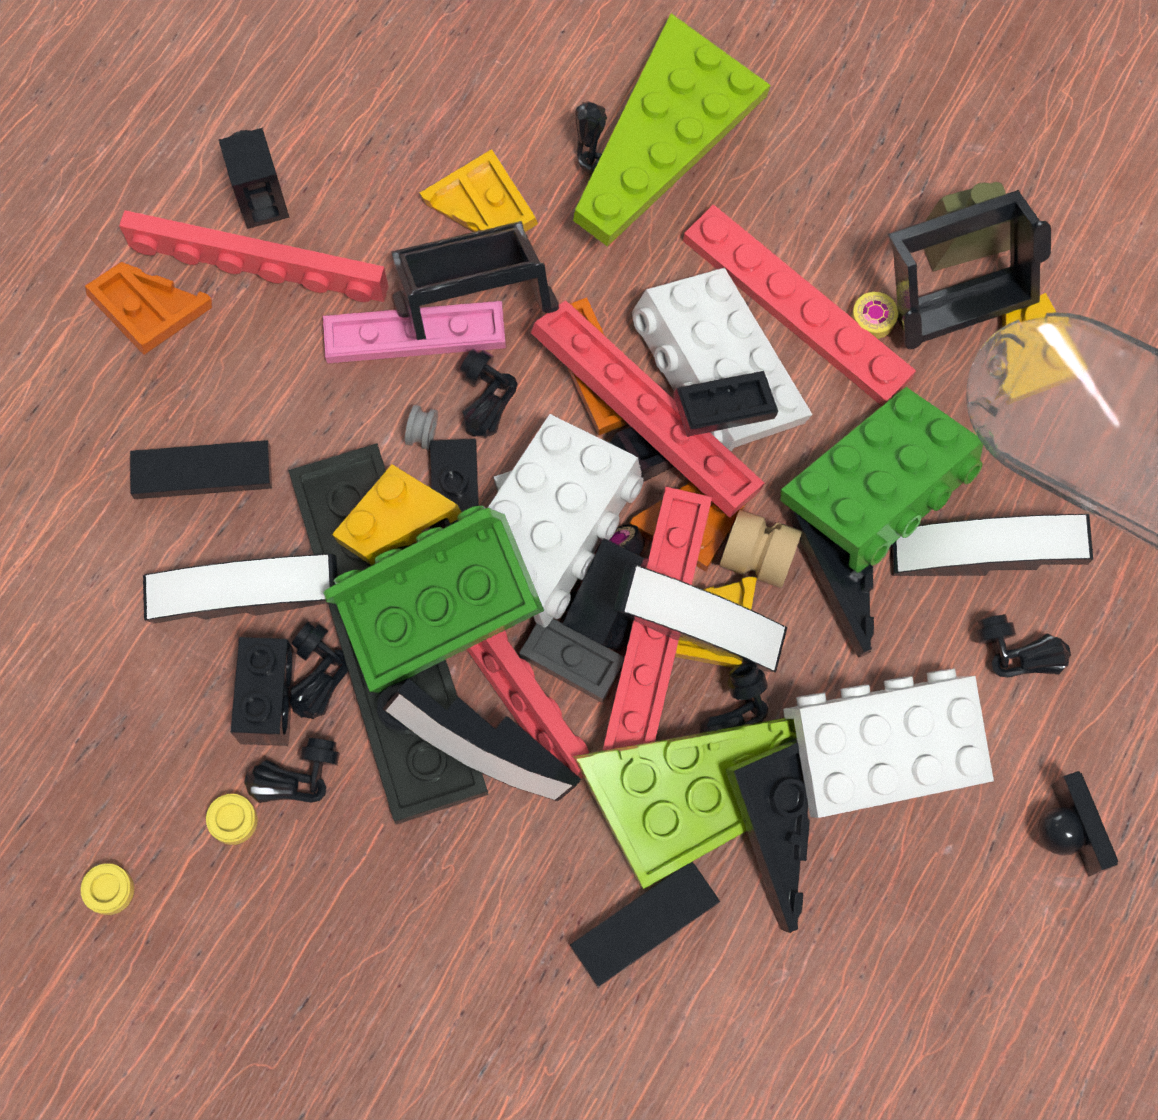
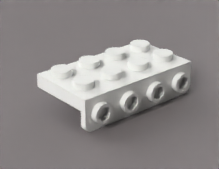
(707, 334)
(563, 505)
(890, 742)

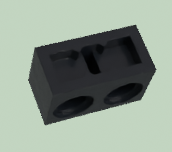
(253, 177)
(263, 691)

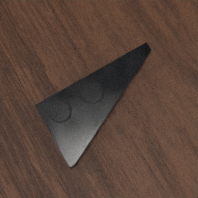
(844, 587)
(776, 818)

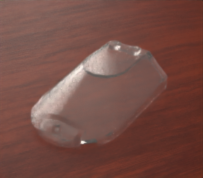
(1073, 415)

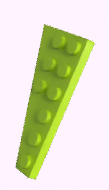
(673, 118)
(673, 794)

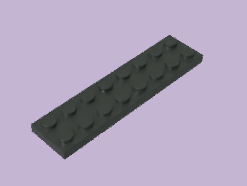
(413, 772)

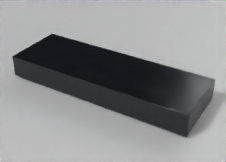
(200, 469)
(644, 924)

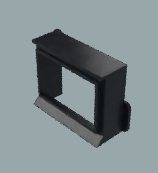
(465, 267)
(978, 298)

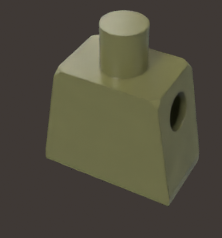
(975, 244)

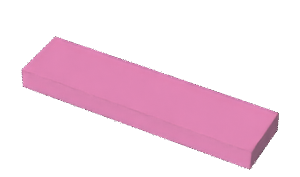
(391, 336)

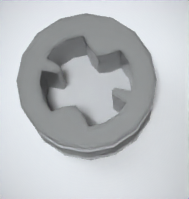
(421, 427)

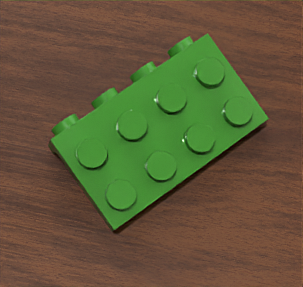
(885, 477)
(435, 597)

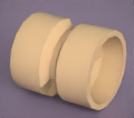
(760, 548)

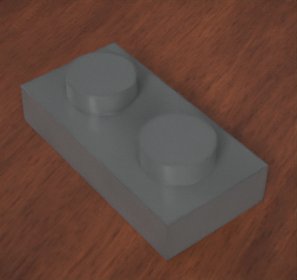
(573, 659)

